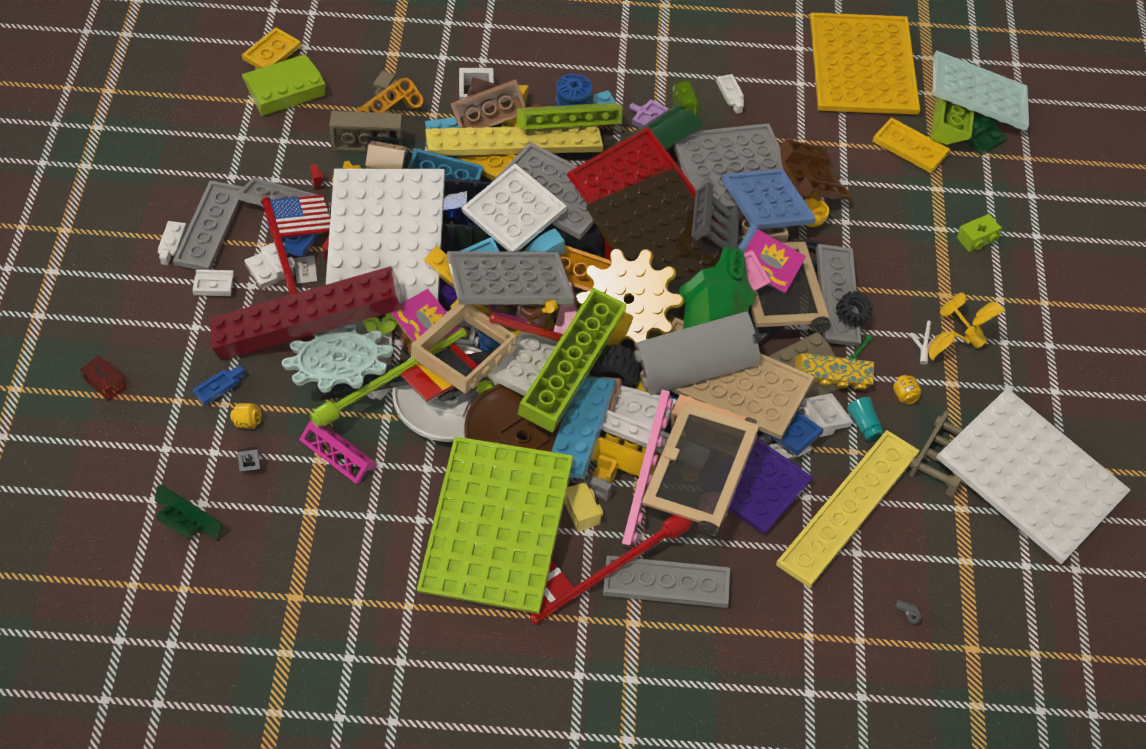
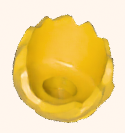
(819, 210)

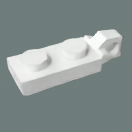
(731, 92)
(171, 240)

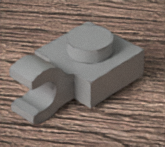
(599, 486)

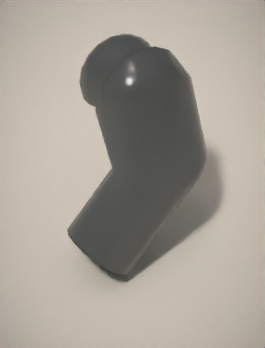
(910, 610)

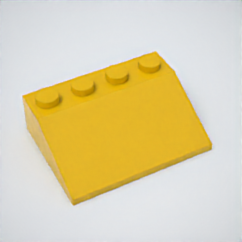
(628, 454)

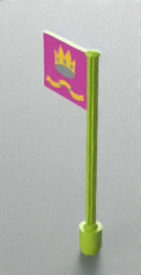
(414, 319)

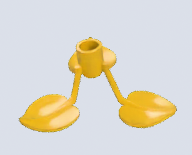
(973, 334)

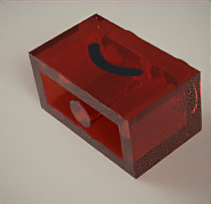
(104, 378)

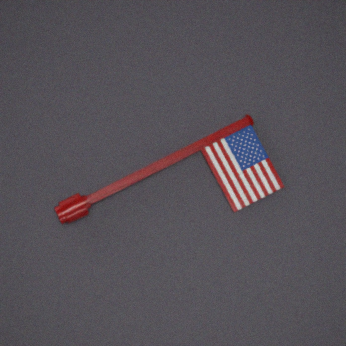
(295, 218)

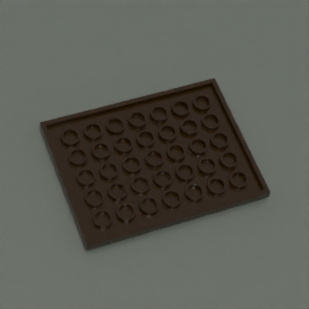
(657, 218)

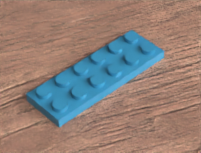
(584, 422)

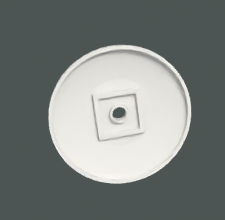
(434, 418)

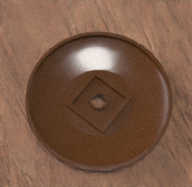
(496, 420)

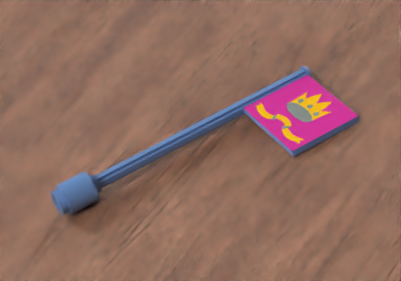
(776, 258)

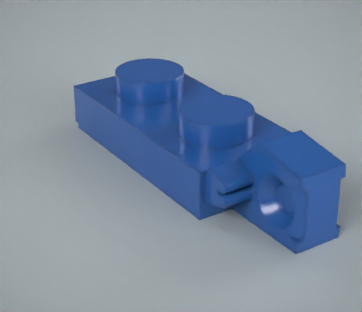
(218, 385)

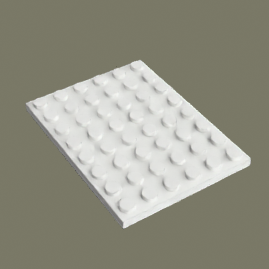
(384, 222)
(1033, 475)

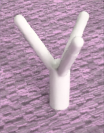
(924, 348)

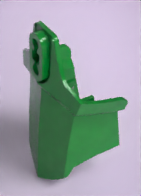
(718, 290)

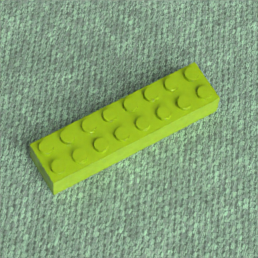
(572, 360)

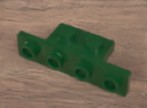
(184, 516)

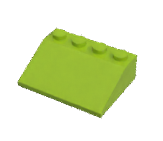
(284, 84)

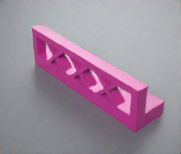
(343, 446)

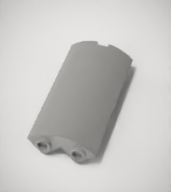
(697, 353)

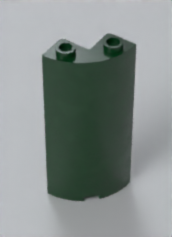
(670, 126)

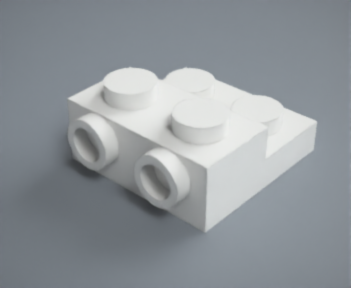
(267, 267)
(826, 413)

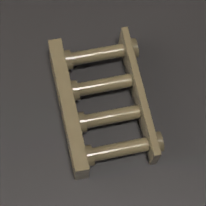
(951, 481)

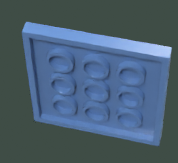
(768, 199)

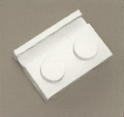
(213, 282)

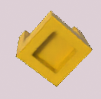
(606, 469)

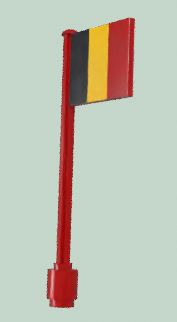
(431, 385)

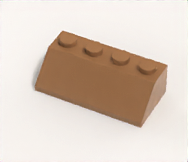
(488, 106)

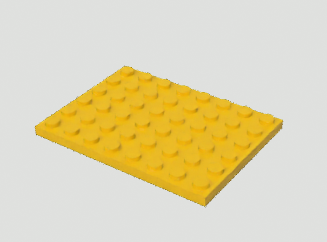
(863, 63)

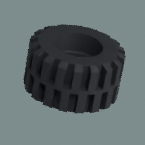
(618, 363)

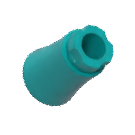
(866, 418)

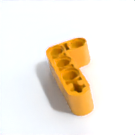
(398, 94)

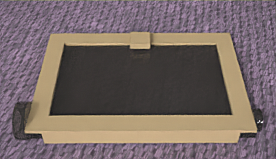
(801, 302)
(701, 466)

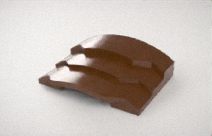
(811, 171)

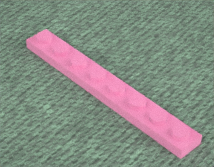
(650, 460)

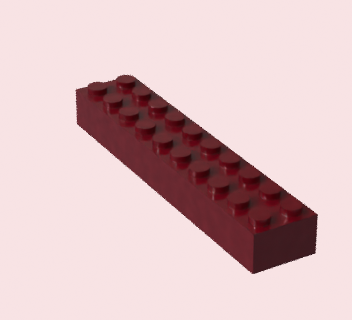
(305, 313)

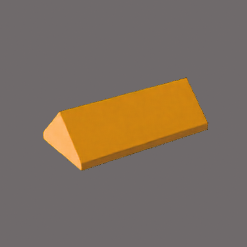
(575, 265)

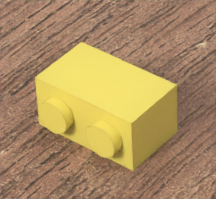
(582, 506)

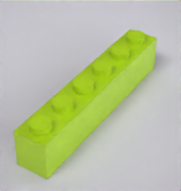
(569, 116)

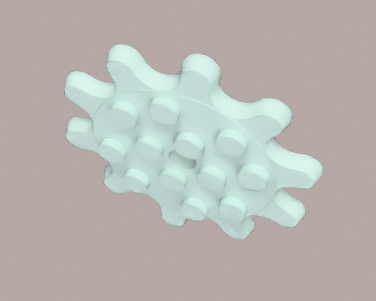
(338, 358)

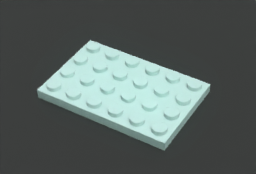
(980, 90)

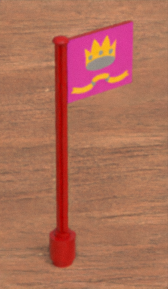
(506, 316)

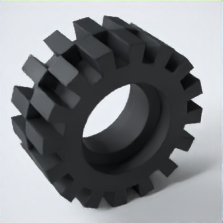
(860, 303)

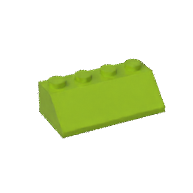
(951, 122)

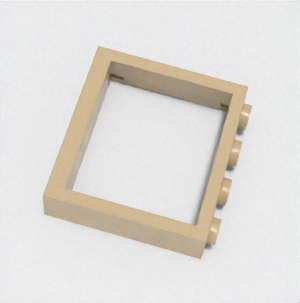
(443, 326)

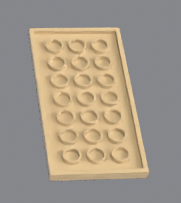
(762, 392)

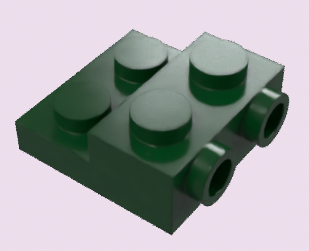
(985, 135)

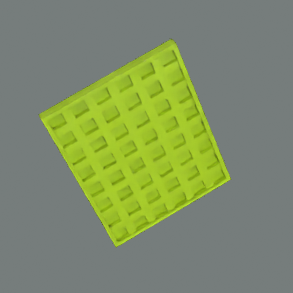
(496, 525)

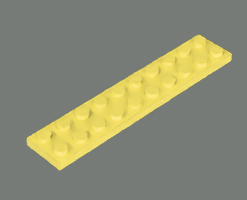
(512, 140)
(847, 509)

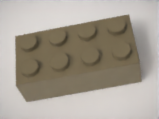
(351, 129)

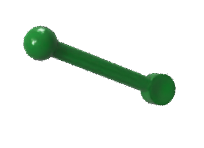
(868, 338)

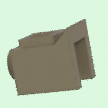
(383, 81)

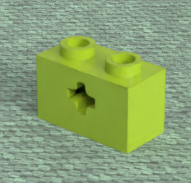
(979, 233)

